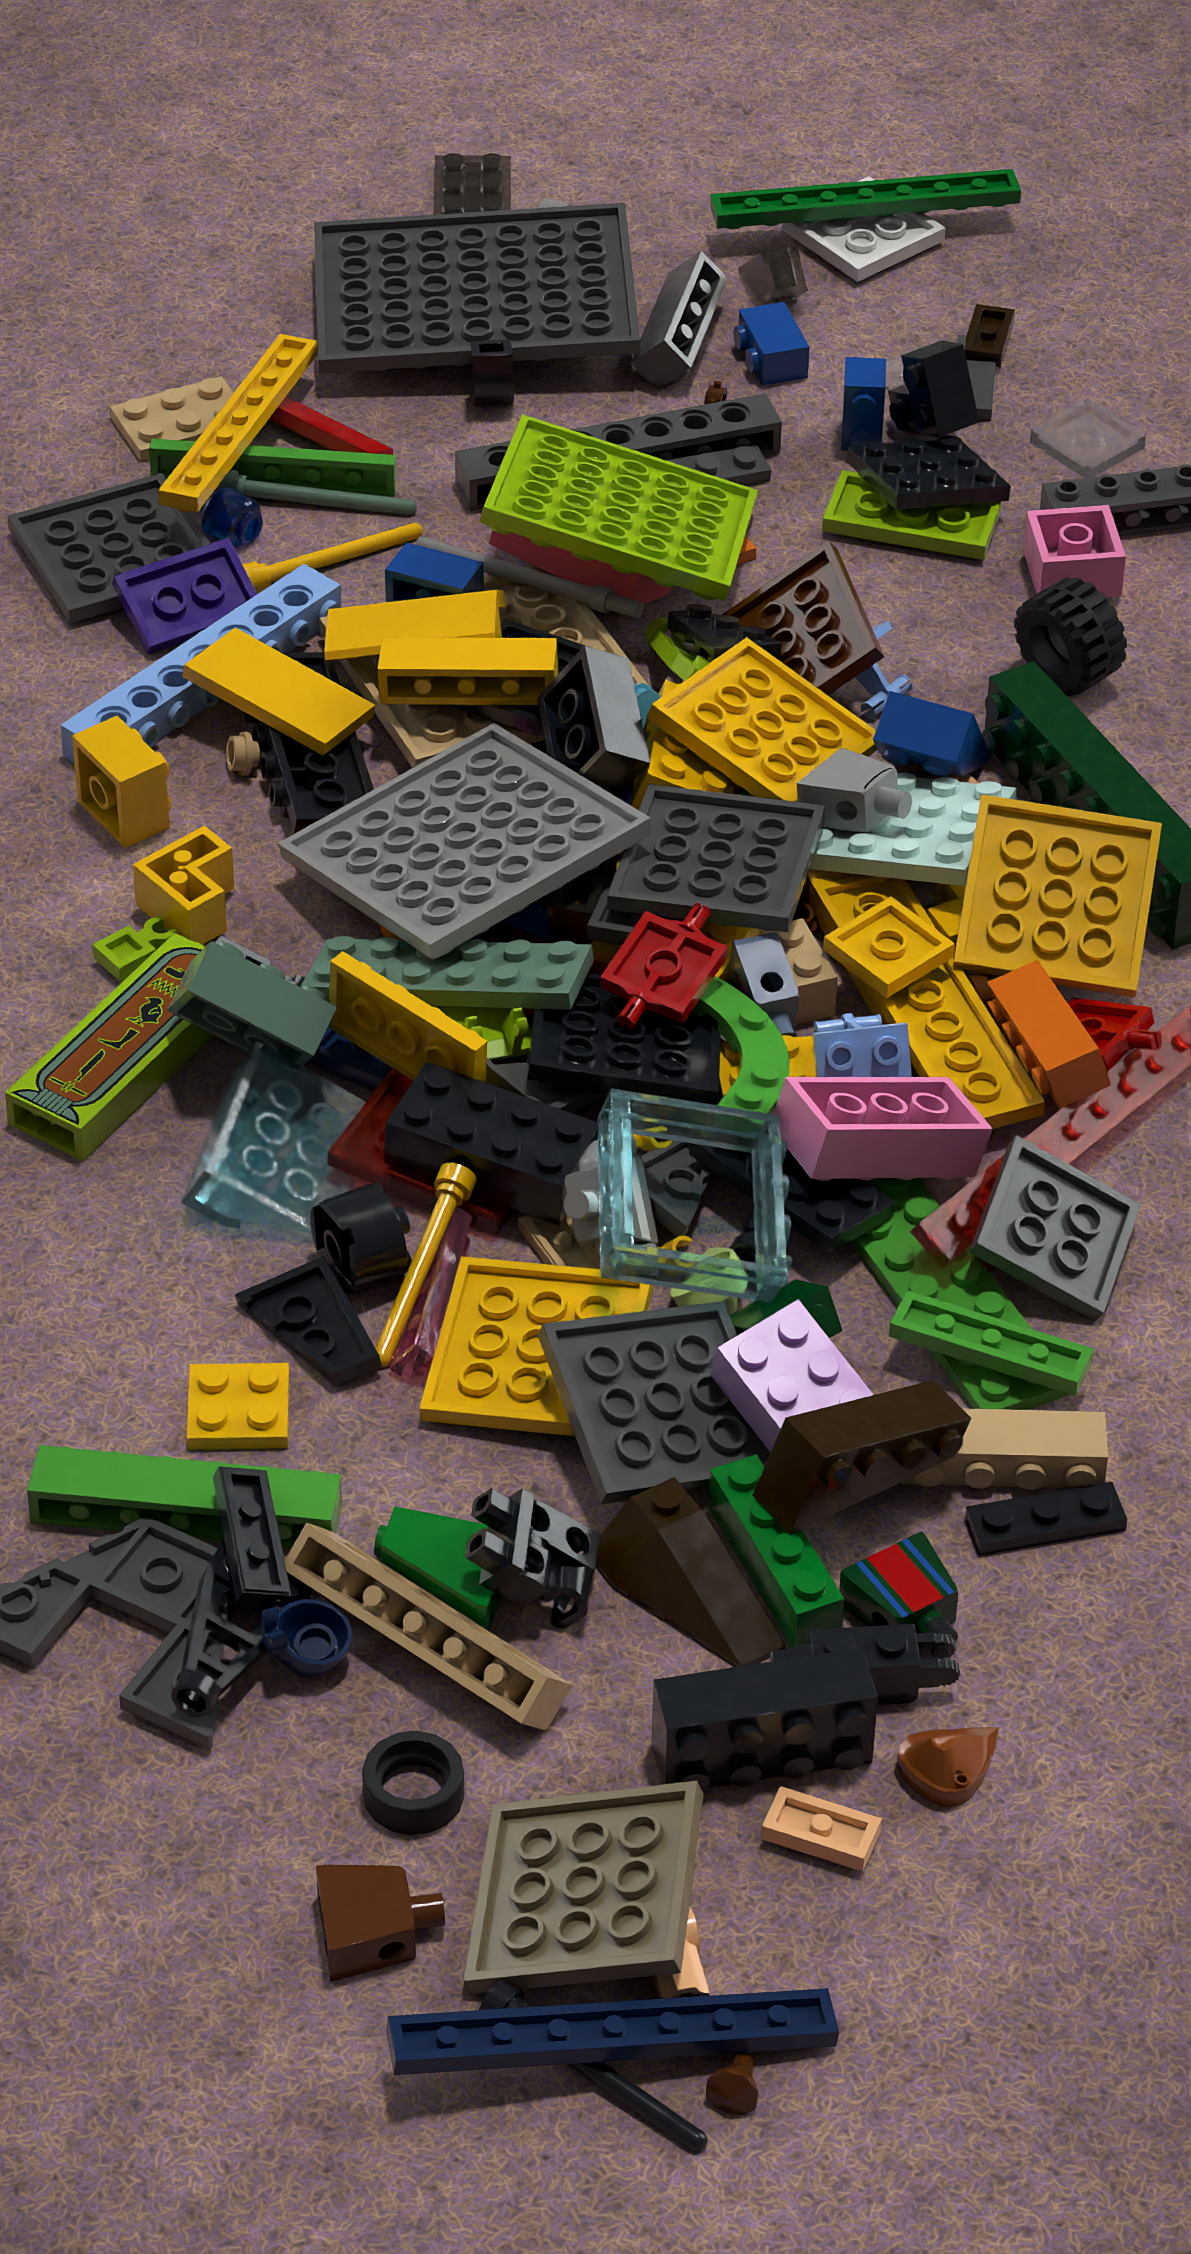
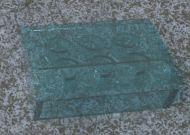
(271, 1147)

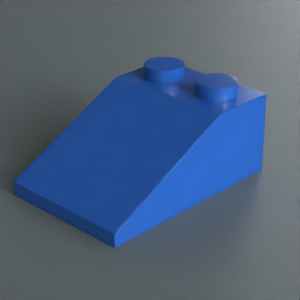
(930, 735)

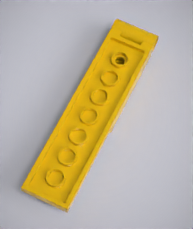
(945, 1017)

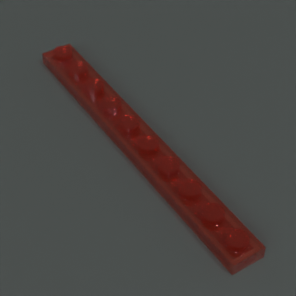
(1065, 1134)

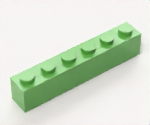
(120, 1488)

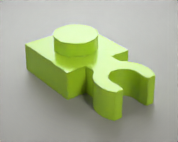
(128, 949)

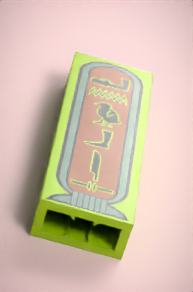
(110, 1058)

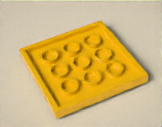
(759, 721)
(1059, 893)
(489, 1350)

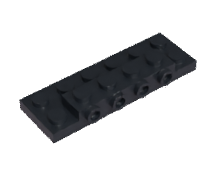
(304, 781)

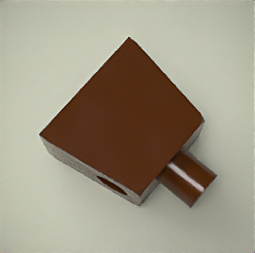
(371, 1917)

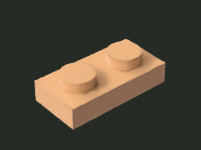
(821, 1828)

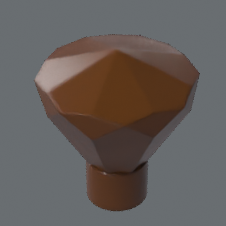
(733, 2087)

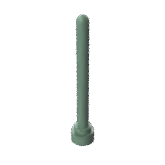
(317, 496)

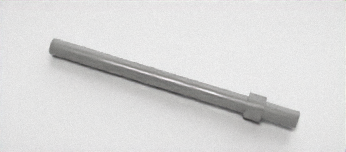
(599, 598)

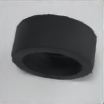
(414, 1815)

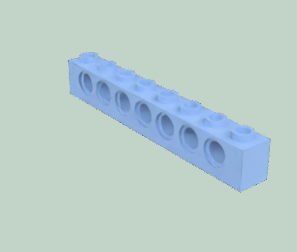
(164, 700)

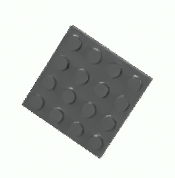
(98, 535)
(721, 851)
(647, 1397)

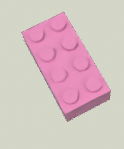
(881, 1127)

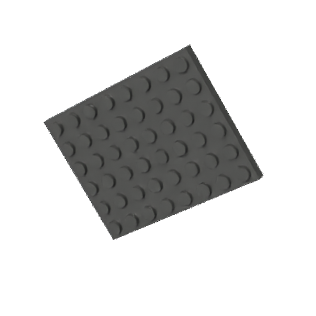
(433, 283)

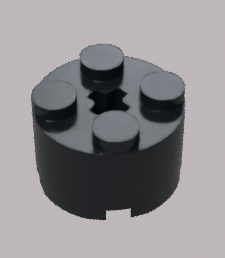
(362, 1237)

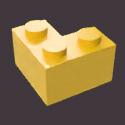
(187, 885)

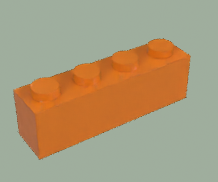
(1047, 1035)

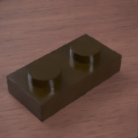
(989, 333)

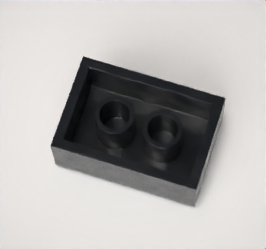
(595, 720)

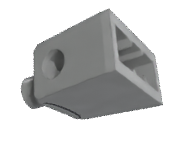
(855, 791)

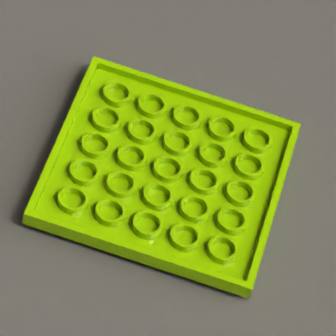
(620, 508)

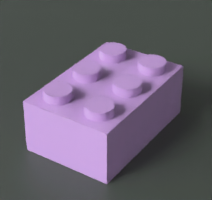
(784, 1371)

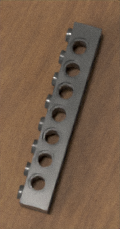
(661, 435)

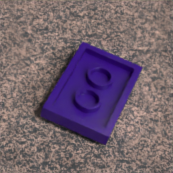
(183, 594)

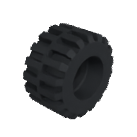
(1071, 634)

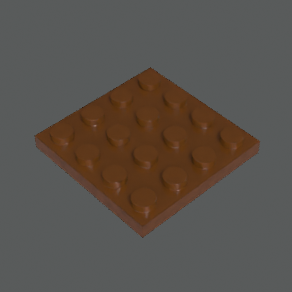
(816, 619)

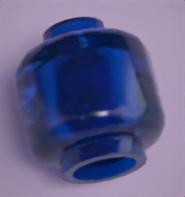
(232, 517)

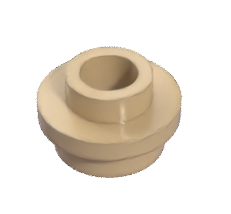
(242, 753)

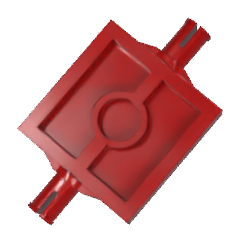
(664, 966)
(1116, 1027)

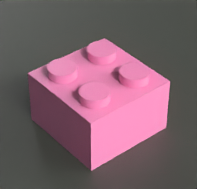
(1074, 544)

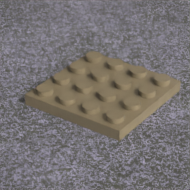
(585, 1888)

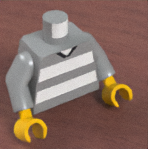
(583, 1198)

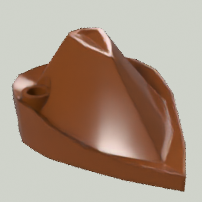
(942, 1758)

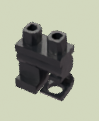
(533, 1553)

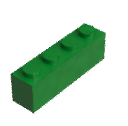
(779, 1564)

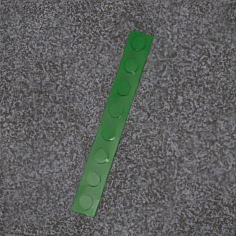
(865, 198)

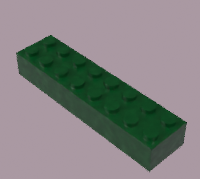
(1075, 767)

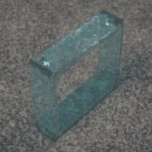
(699, 1124)

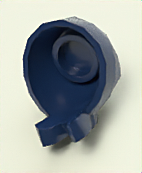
(307, 1636)

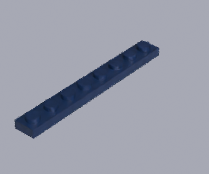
(611, 2031)

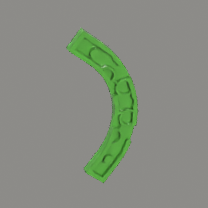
(757, 1040)

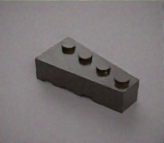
(857, 1450)

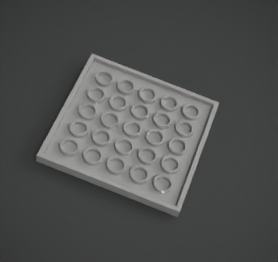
(465, 840)

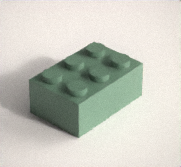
(251, 1004)

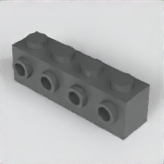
(679, 321)
(1137, 500)

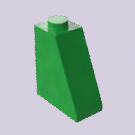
(432, 1555)

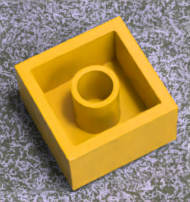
(121, 781)

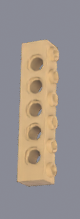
(427, 1627)

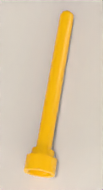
(263, 575)
(452, 1187)

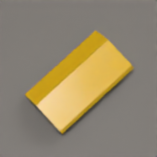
(359, 629)

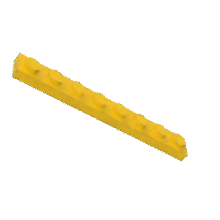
(237, 423)

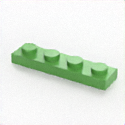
(991, 1342)

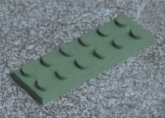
(470, 974)

